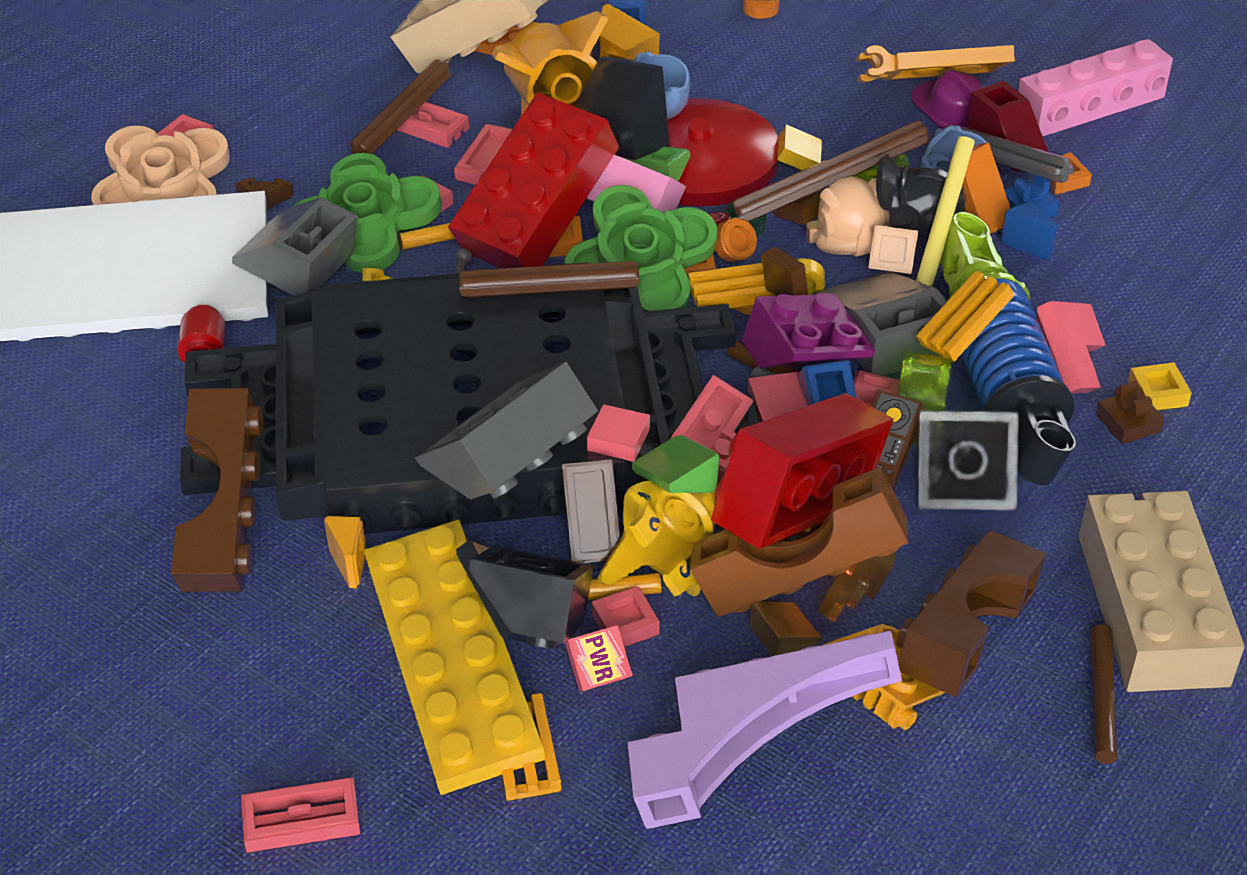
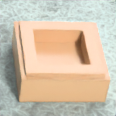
(893, 249)

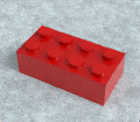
(534, 184)
(788, 466)

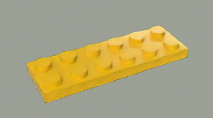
(452, 660)

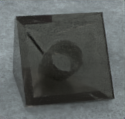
(966, 460)

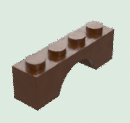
(212, 547)
(946, 637)

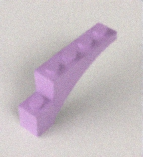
(740, 708)

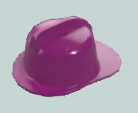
(947, 99)

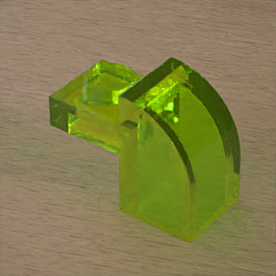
(925, 379)

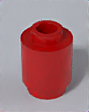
(201, 330)

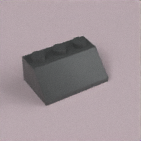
(511, 434)

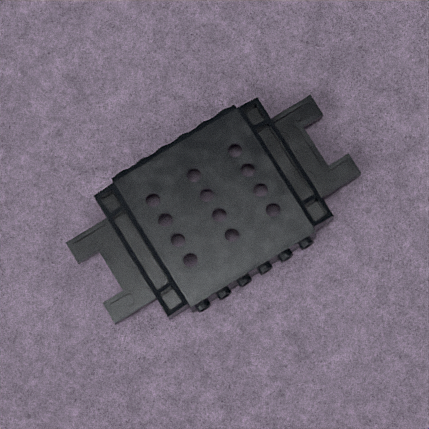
(314, 386)

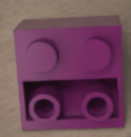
(803, 332)

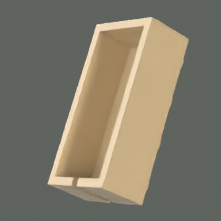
(457, 26)
(1159, 592)

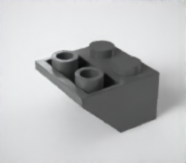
(301, 246)

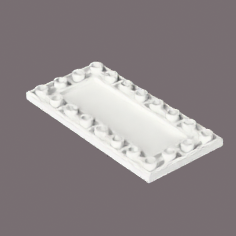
(127, 265)

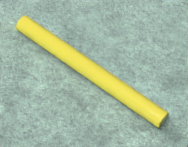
(945, 210)

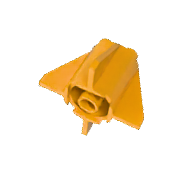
(552, 58)

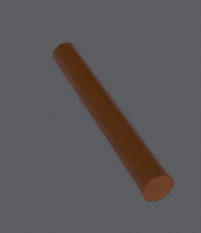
(1103, 694)

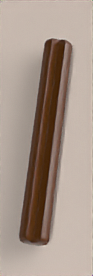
(401, 108)
(549, 279)

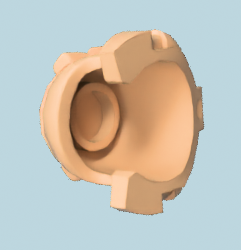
(847, 217)

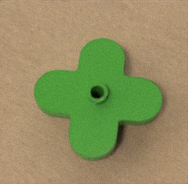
(382, 207)
(655, 240)

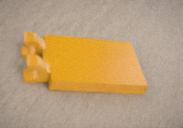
(933, 62)

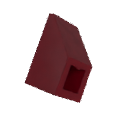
(1005, 114)

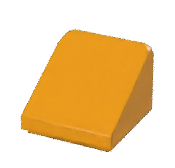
(346, 546)

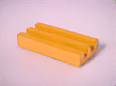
(729, 285)
(960, 313)
(533, 786)

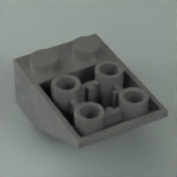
(890, 315)

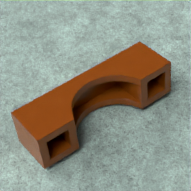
(861, 525)

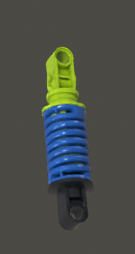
(1011, 357)

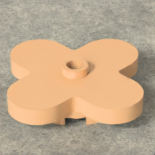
(161, 166)

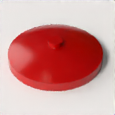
(729, 151)

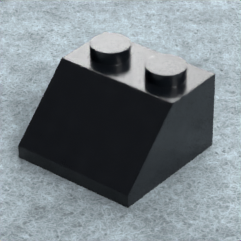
(632, 102)
(534, 592)

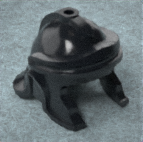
(912, 195)

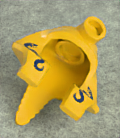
(661, 535)

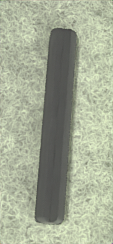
(1027, 158)

